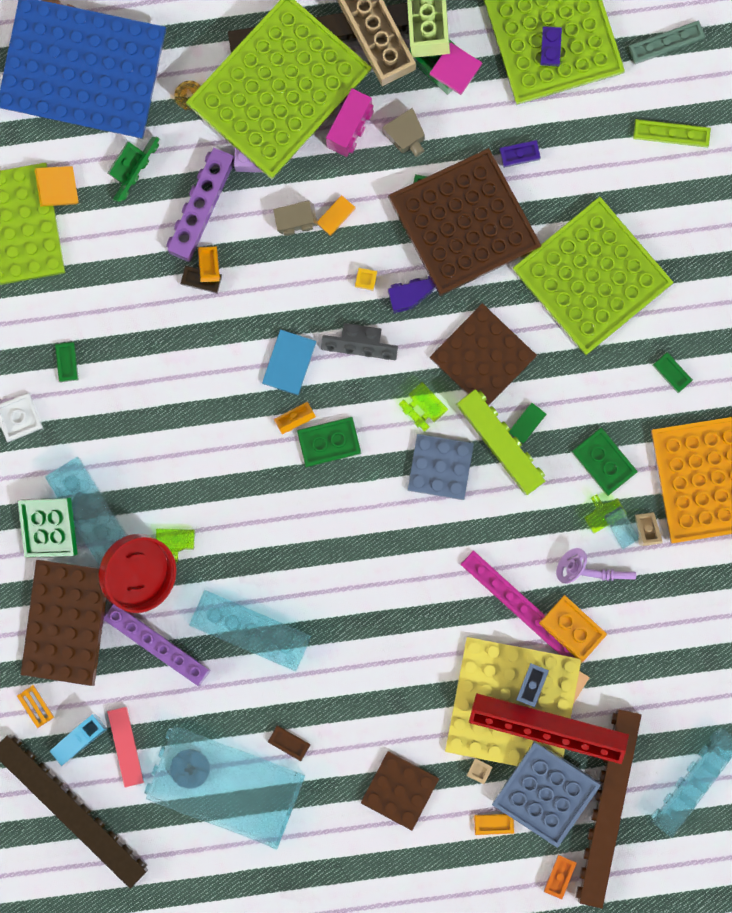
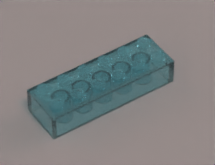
(90, 509)
(250, 630)

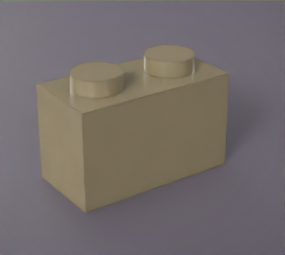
(295, 217)

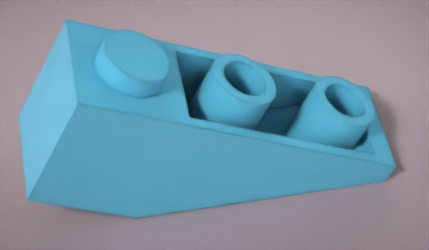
(78, 739)

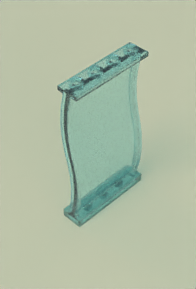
(224, 786)

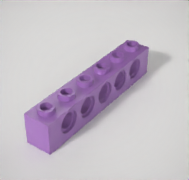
(185, 250)
(157, 645)

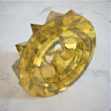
(181, 91)

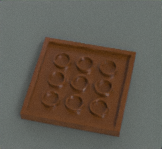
(483, 355)

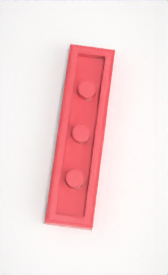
(125, 747)

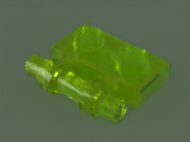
(427, 402)

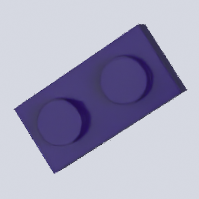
(551, 46)
(520, 153)

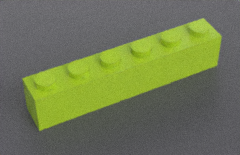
(500, 442)

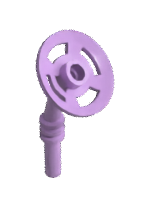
(575, 569)

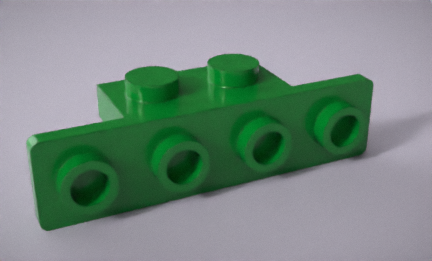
(129, 164)

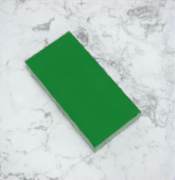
(66, 362)
(672, 372)
(527, 423)

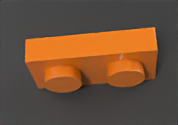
(560, 877)

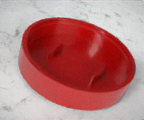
(137, 573)

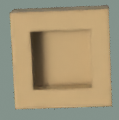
(479, 771)

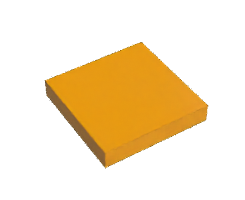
(56, 186)

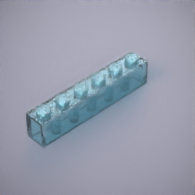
(695, 783)

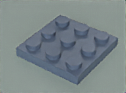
(440, 467)

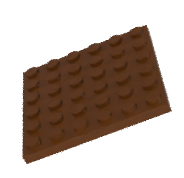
(464, 221)

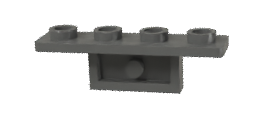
(360, 341)

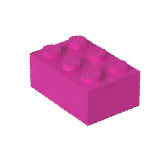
(350, 123)

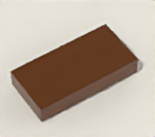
(289, 743)

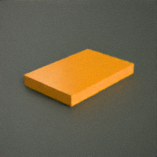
(573, 628)

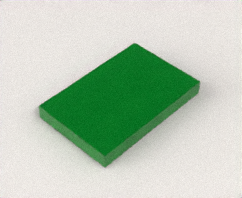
(329, 442)
(604, 461)

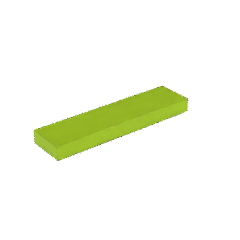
(671, 133)

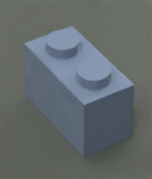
(532, 685)

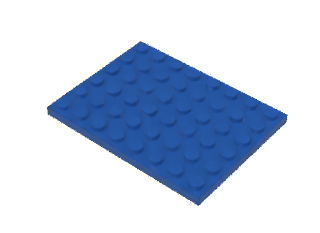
(81, 67)

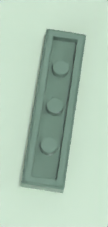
(666, 42)

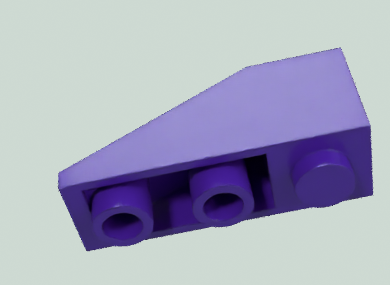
(409, 295)

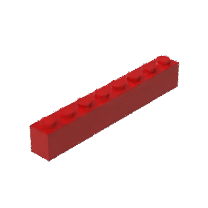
(549, 728)

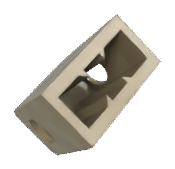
(406, 133)

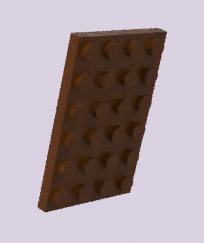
(64, 623)

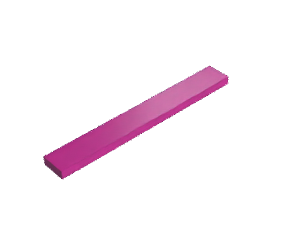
(511, 599)

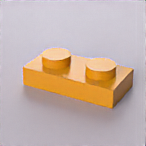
(294, 418)

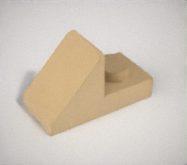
(648, 529)

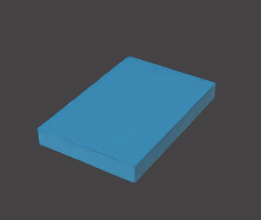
(289, 362)

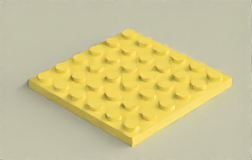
(499, 673)

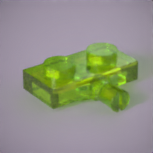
(596, 519)
(176, 540)

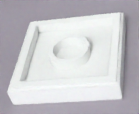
(19, 417)

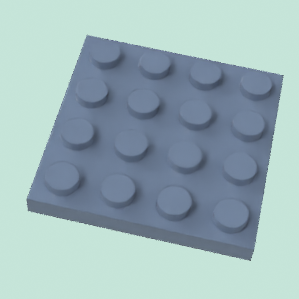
(546, 793)

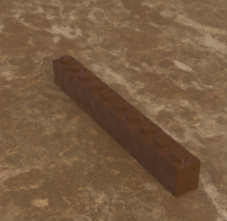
(607, 816)

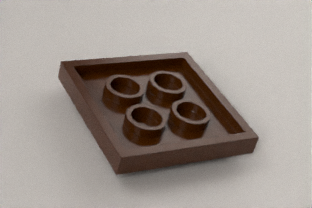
(399, 790)

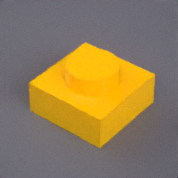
(366, 279)

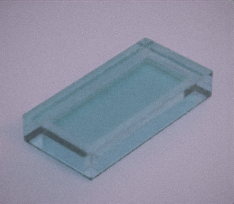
(621, 527)

